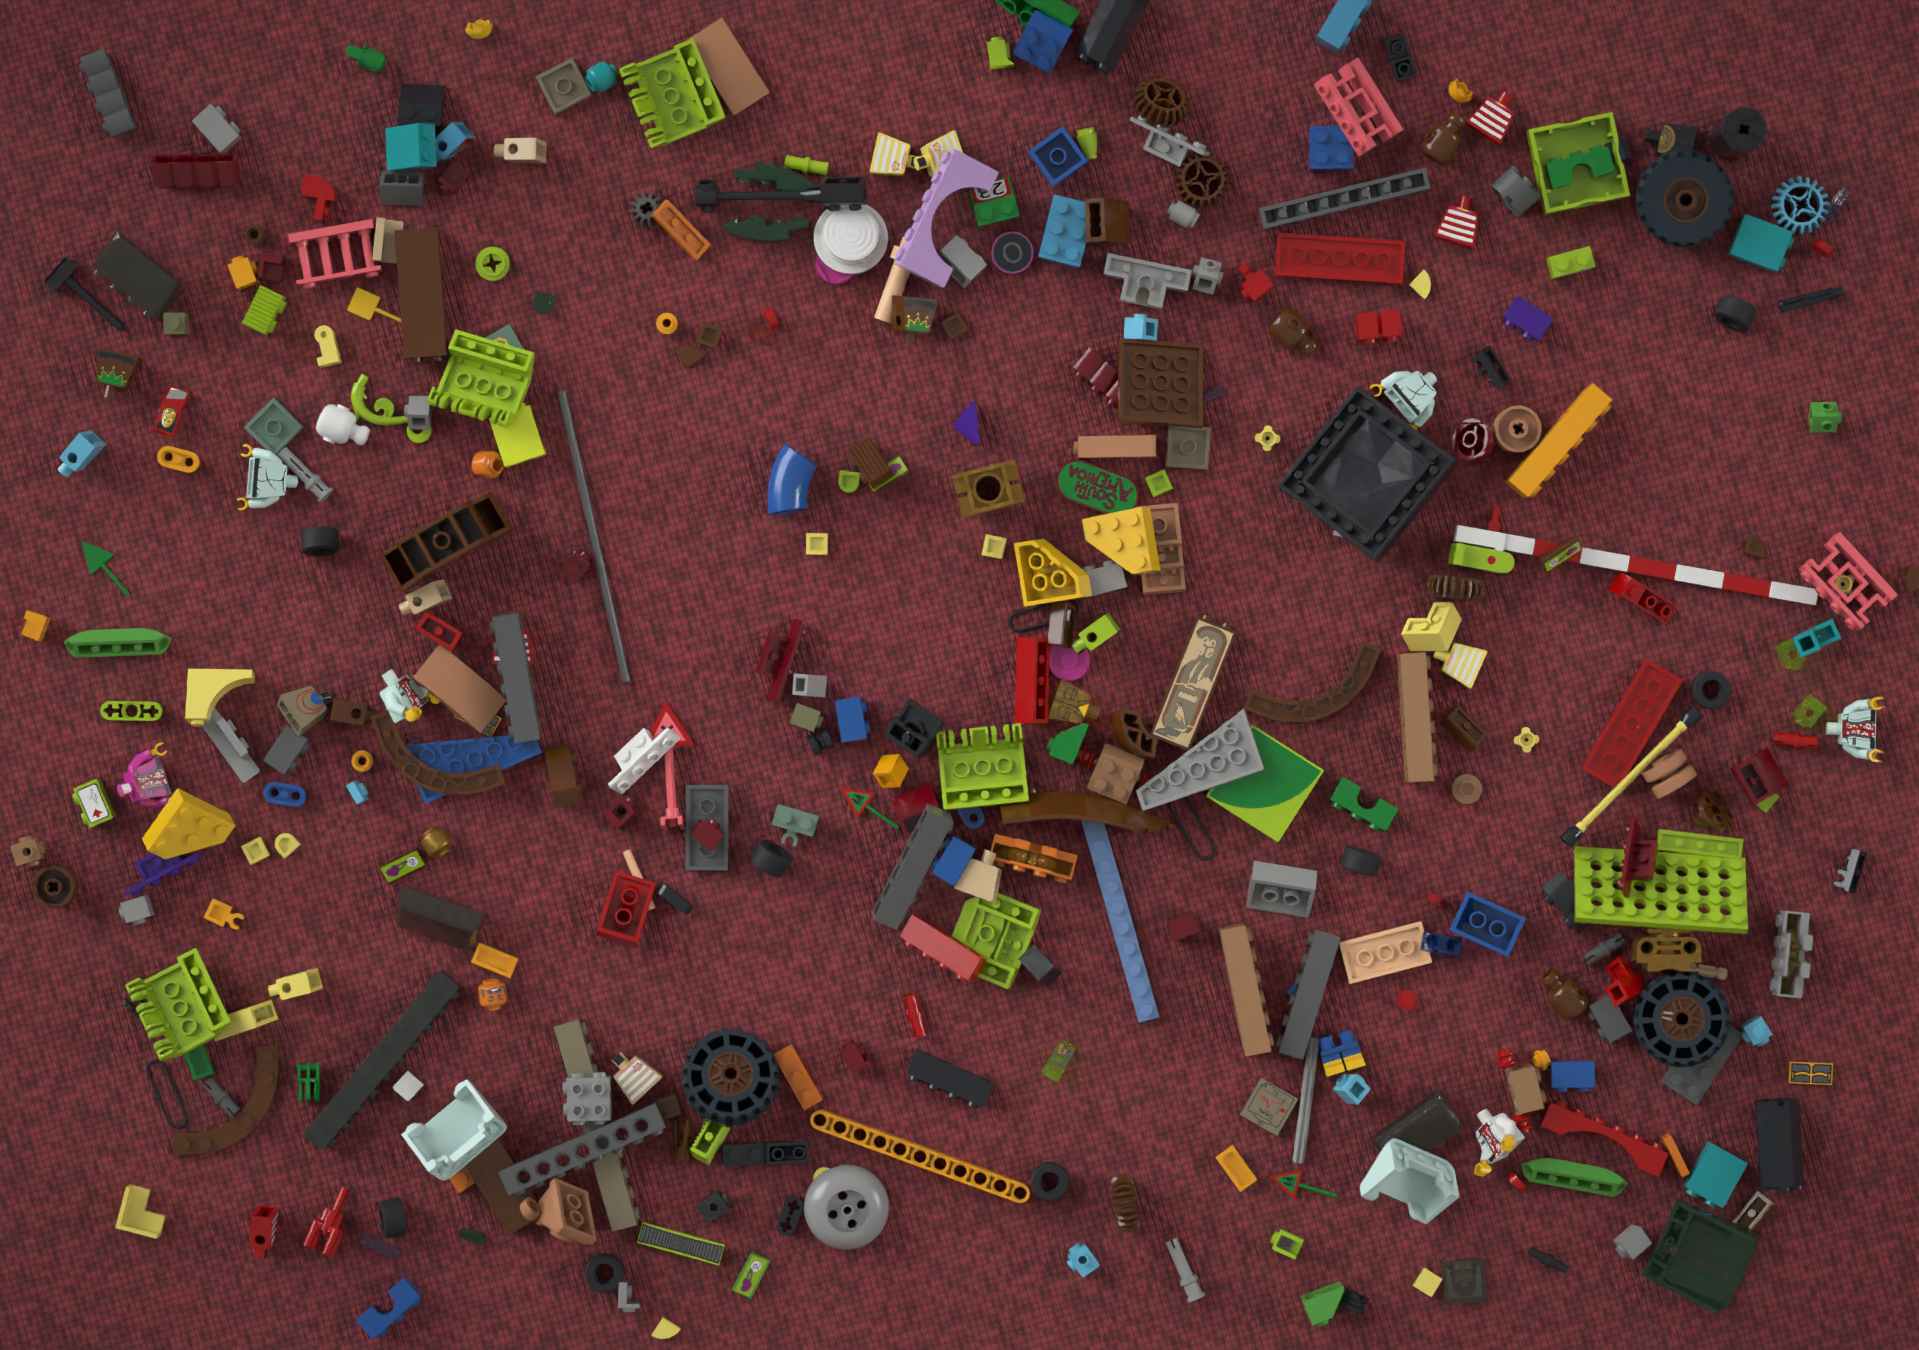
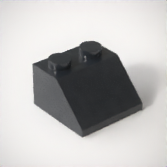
(421, 104)

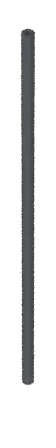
(594, 536)

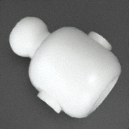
(339, 426)

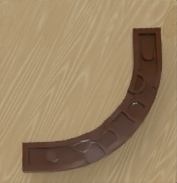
(1321, 705)
(425, 775)
(247, 1119)

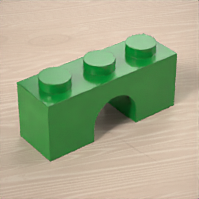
(1560, 170)
(1346, 795)

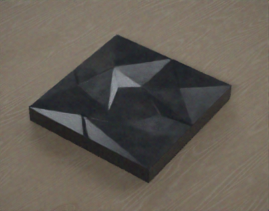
(1367, 474)

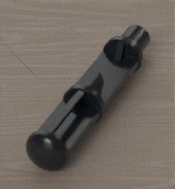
(1809, 299)

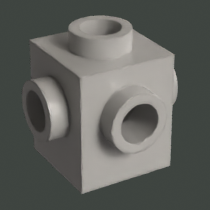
(1207, 275)

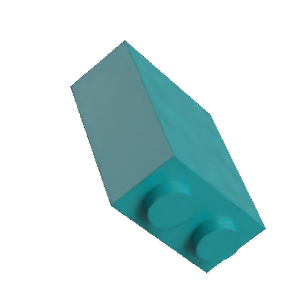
(410, 147)
(1760, 243)
(1714, 1175)

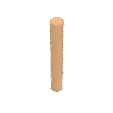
(635, 870)

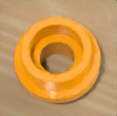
(667, 330)
(355, 761)
(1541, 1060)

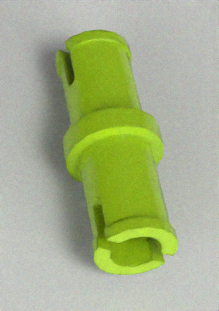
(806, 165)

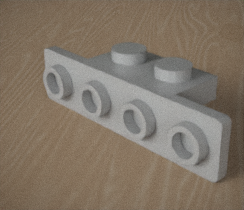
(1167, 145)
(231, 747)

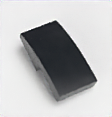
(1399, 57)

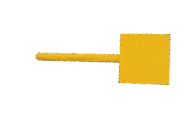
(365, 304)

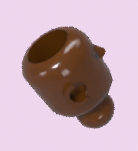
(1443, 141)
(1292, 331)
(1565, 995)

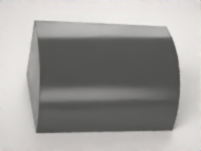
(402, 188)

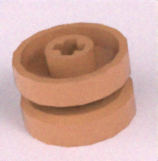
(1529, 427)
(1667, 770)

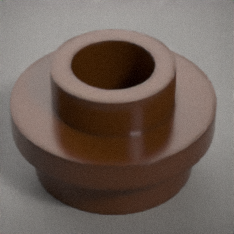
(248, 231)

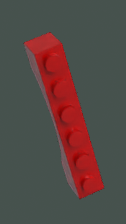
(1562, 1120)

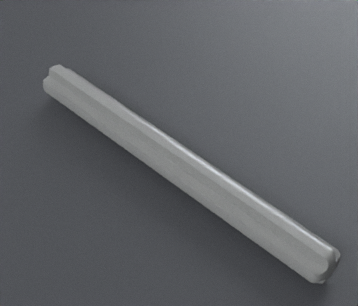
(1306, 1100)

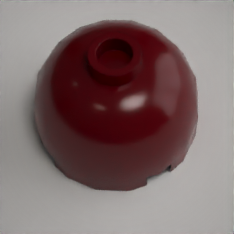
(1473, 440)

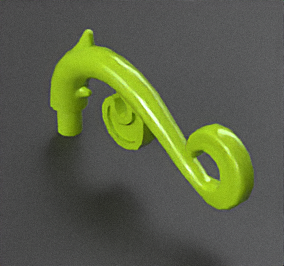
(360, 409)

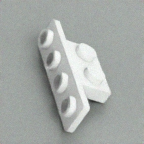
(640, 755)

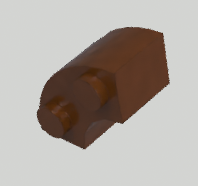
(1133, 735)
(563, 775)

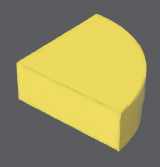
(1421, 284)
(665, 1329)

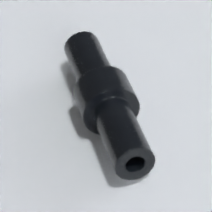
(1547, 1260)

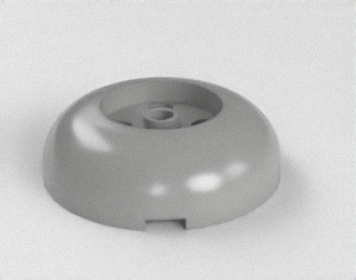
(823, 1197)

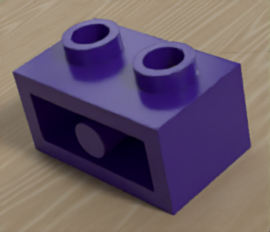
(1526, 319)

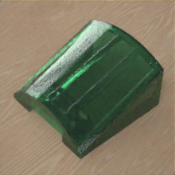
(1701, 1256)

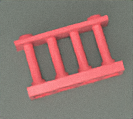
(322, 237)

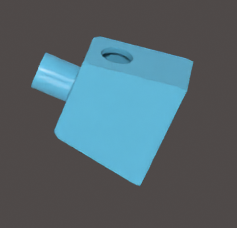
(80, 452)

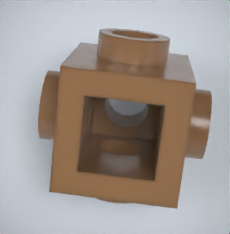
(21, 854)

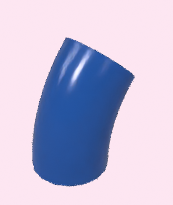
(789, 482)

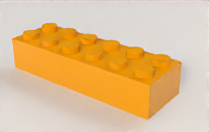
(1558, 440)

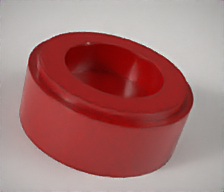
(1823, 248)
(771, 318)
(1516, 1182)

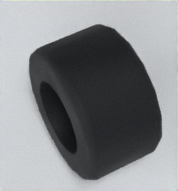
(1735, 313)
(320, 541)
(1697, 690)
(771, 858)
(1361, 861)
(1049, 1194)
(392, 1218)
(604, 1259)

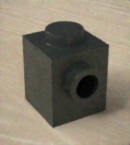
(713, 1206)

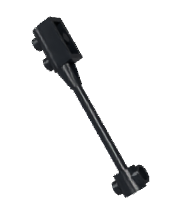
(832, 193)

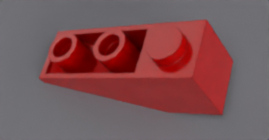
(1642, 597)

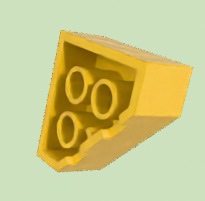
(1125, 538)
(1048, 574)
(187, 826)

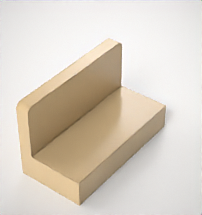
(384, 240)

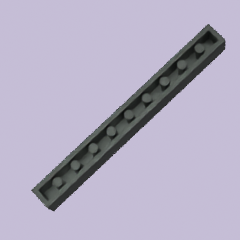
(382, 1059)

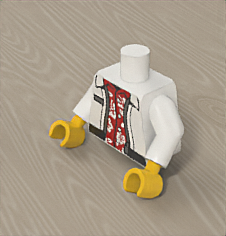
(1497, 1139)

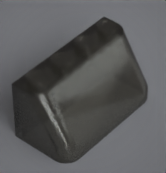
(137, 277)
(439, 918)
(1423, 1124)

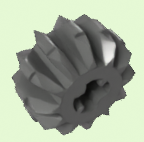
(643, 202)

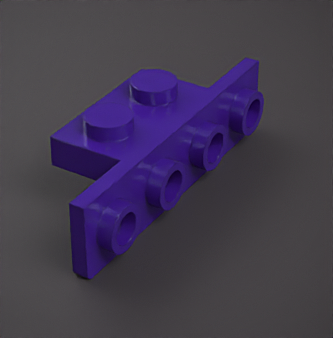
(154, 867)

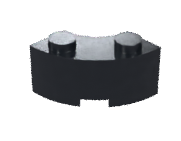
(1562, 894)

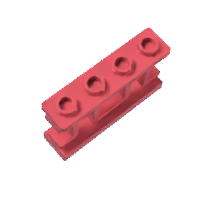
(1368, 98)
(1859, 570)

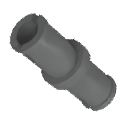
(1604, 949)
(221, 1097)

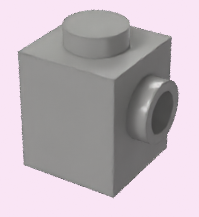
(418, 412)
(809, 685)
(136, 910)
(1631, 1242)

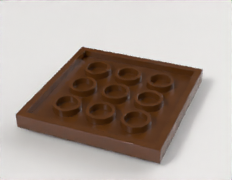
(1160, 383)

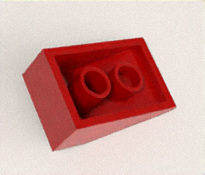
(625, 909)

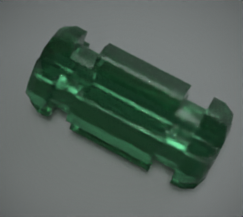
(471, 1235)

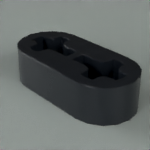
(674, 898)
(785, 1213)

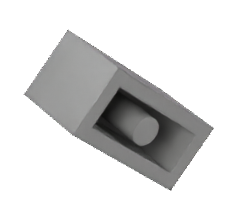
(217, 128)
(963, 260)
(1105, 578)

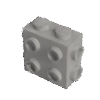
(588, 1098)

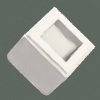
(408, 1086)

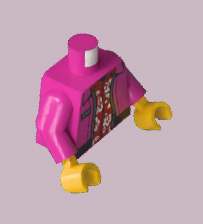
(146, 780)

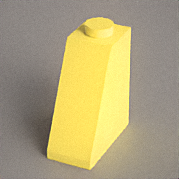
(249, 1019)

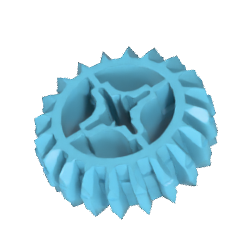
(1808, 210)

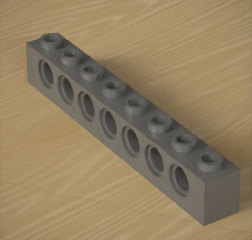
(1344, 199)
(650, 1114)

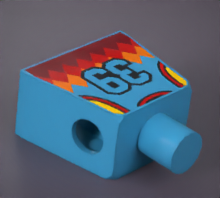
(456, 137)

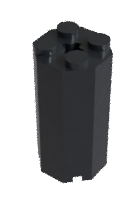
(1110, 33)
(1738, 133)
(1779, 1144)

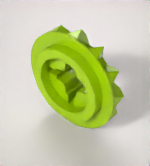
(484, 258)

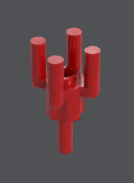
(329, 1226)

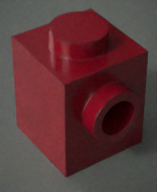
(707, 833)

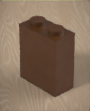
(1107, 221)

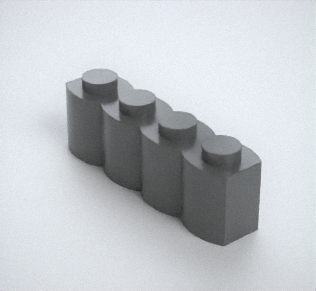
(108, 93)

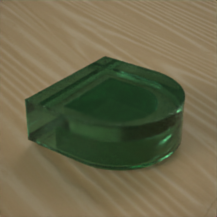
(543, 302)

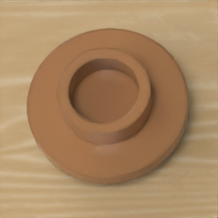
(1466, 789)

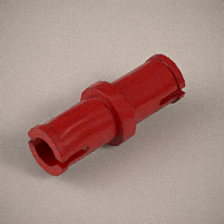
(1795, 740)
(915, 1015)

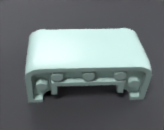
(455, 1133)
(1412, 1177)

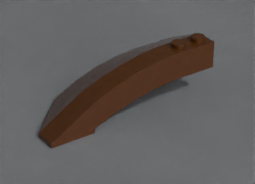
(1082, 807)

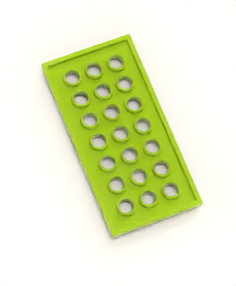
(1671, 917)

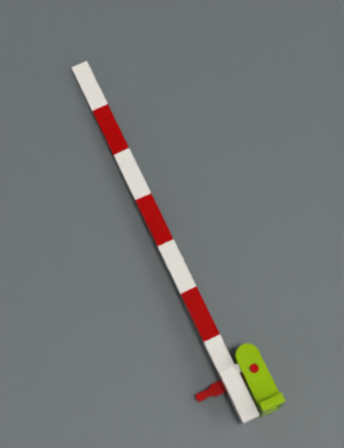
(1494, 559)

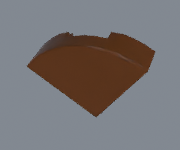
(689, 355)
(1754, 546)
(1912, 579)

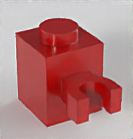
(1255, 284)

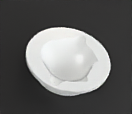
(850, 239)

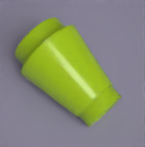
(1088, 142)

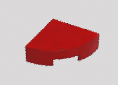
(1436, 900)

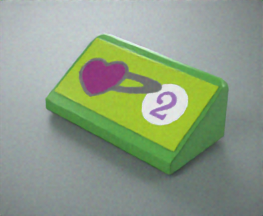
(751, 1275)

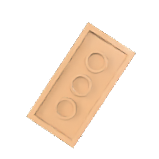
(1384, 952)

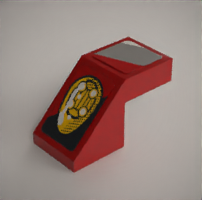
(171, 411)

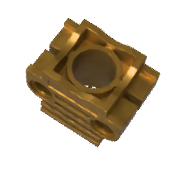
(1001, 472)
(1665, 950)

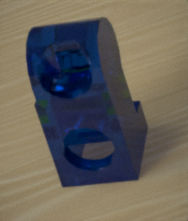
(1441, 944)

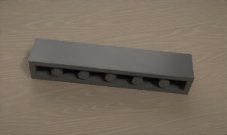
(516, 677)
(912, 867)
(1309, 993)

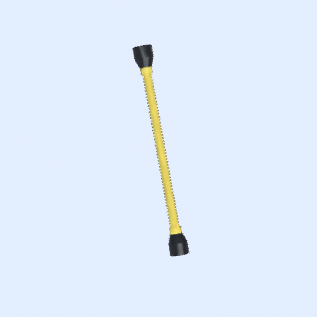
(1573, 834)

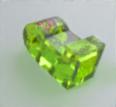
(1058, 1060)

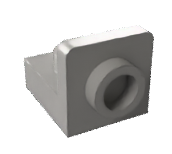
(623, 1294)

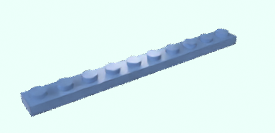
(1120, 920)

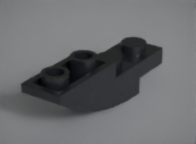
(765, 1153)

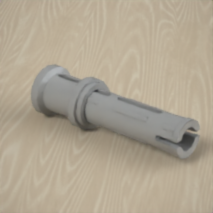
(311, 481)
(1188, 1280)

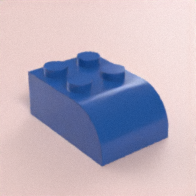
(1487, 924)

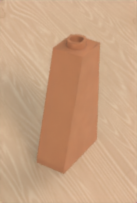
(1115, 447)

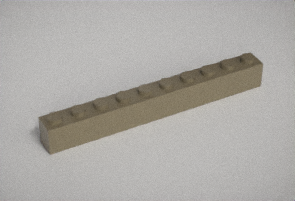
(609, 1171)

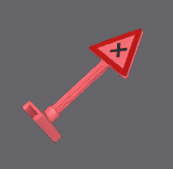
(665, 720)

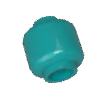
(601, 77)

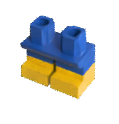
(1331, 1054)

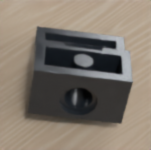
(914, 729)

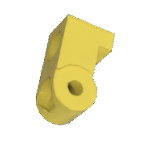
(328, 346)

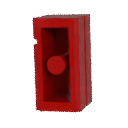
(439, 631)

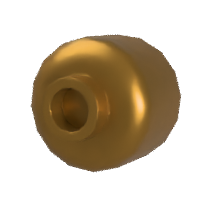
(437, 842)

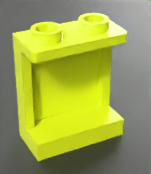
(520, 440)

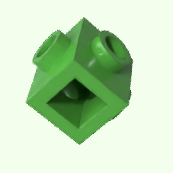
(1824, 417)

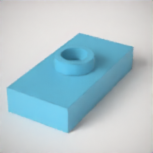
(358, 791)

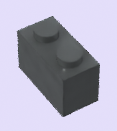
(287, 750)
(1609, 1019)

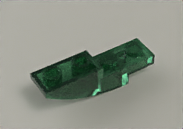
(767, 173)
(756, 229)

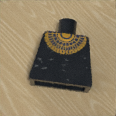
(1672, 138)

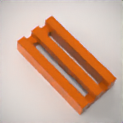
(1675, 1155)

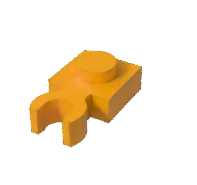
(221, 913)

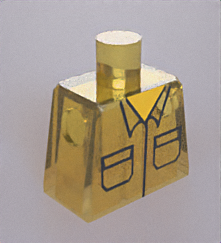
(1072, 704)

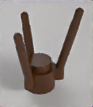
(682, 1148)

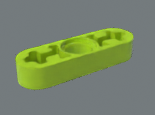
(116, 705)

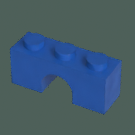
(376, 1321)

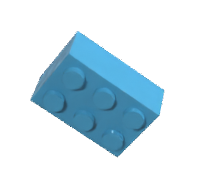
(1340, 22)
(1064, 232)

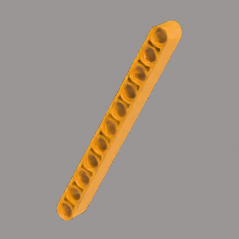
(928, 1163)

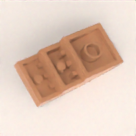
(729, 67)
(1169, 549)
(460, 689)

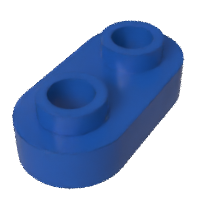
(285, 794)
(965, 814)

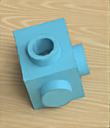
(1136, 328)
(1755, 1031)
(1351, 1088)
(1082, 1259)

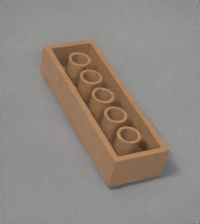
(1415, 717)
(1245, 990)

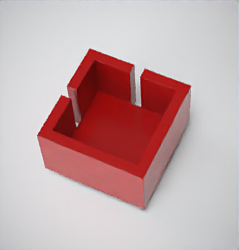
(1380, 326)

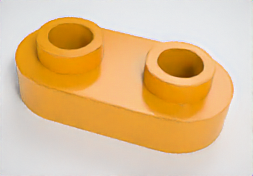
(179, 459)

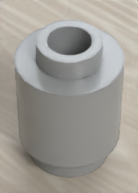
(1183, 214)

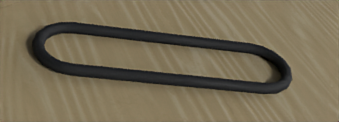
(1034, 608)
(1186, 835)
(158, 1097)

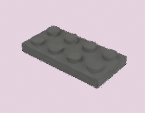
(707, 803)
(1694, 1080)

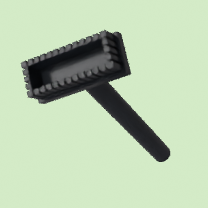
(61, 274)

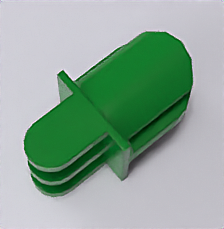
(367, 58)
(309, 1081)

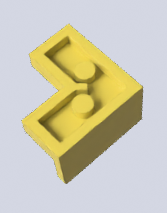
(1435, 631)
(135, 1217)

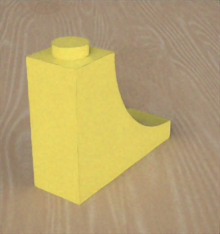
(207, 687)

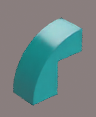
(1816, 637)

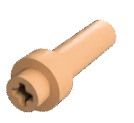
(894, 286)

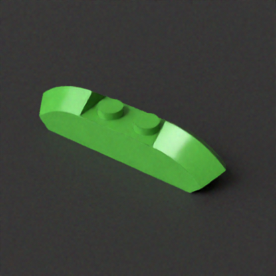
(117, 643)
(1573, 1176)

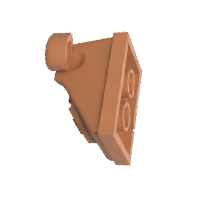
(564, 1211)

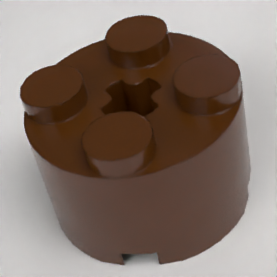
(43, 886)

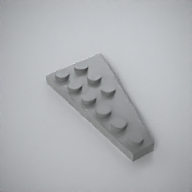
(1214, 761)

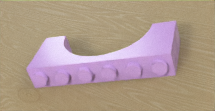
(918, 251)

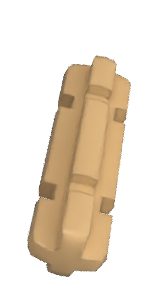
(1709, 971)

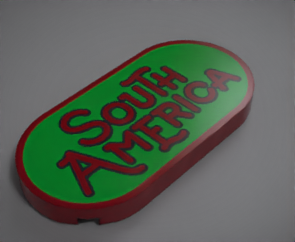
(1096, 487)

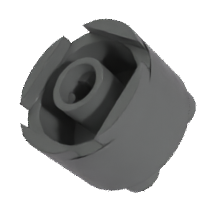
(1515, 191)

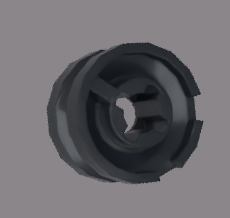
(1353, 1301)

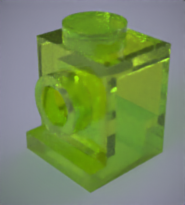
(1782, 651)
(1812, 703)

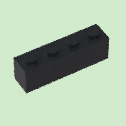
(950, 1078)

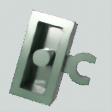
(795, 821)

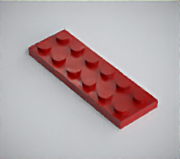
(1340, 258)
(1631, 723)

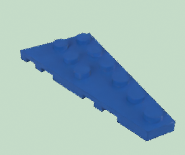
(471, 755)

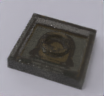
(1464, 1280)

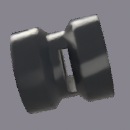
(825, 740)

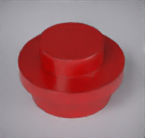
(1407, 1000)

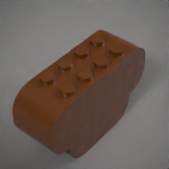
(446, 541)

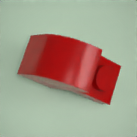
(323, 191)
(1625, 984)

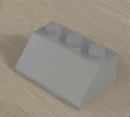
(1281, 889)

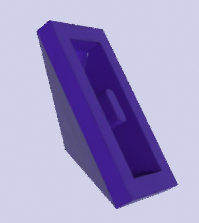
(968, 424)

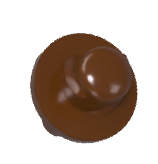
(1712, 812)

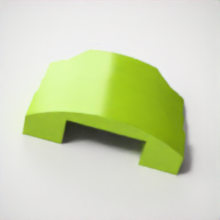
(998, 933)

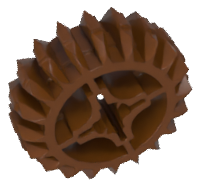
(1161, 101)
(1205, 191)
(1455, 588)
(1125, 1203)

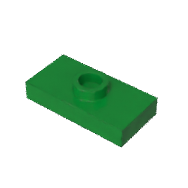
(199, 1062)

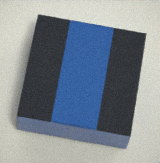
(1624, 151)

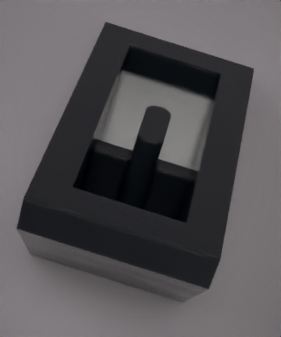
(1039, 966)

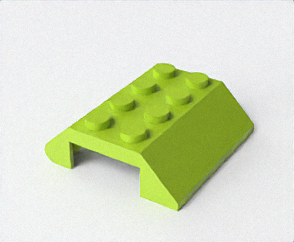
(673, 94)
(484, 379)
(982, 768)
(180, 1006)

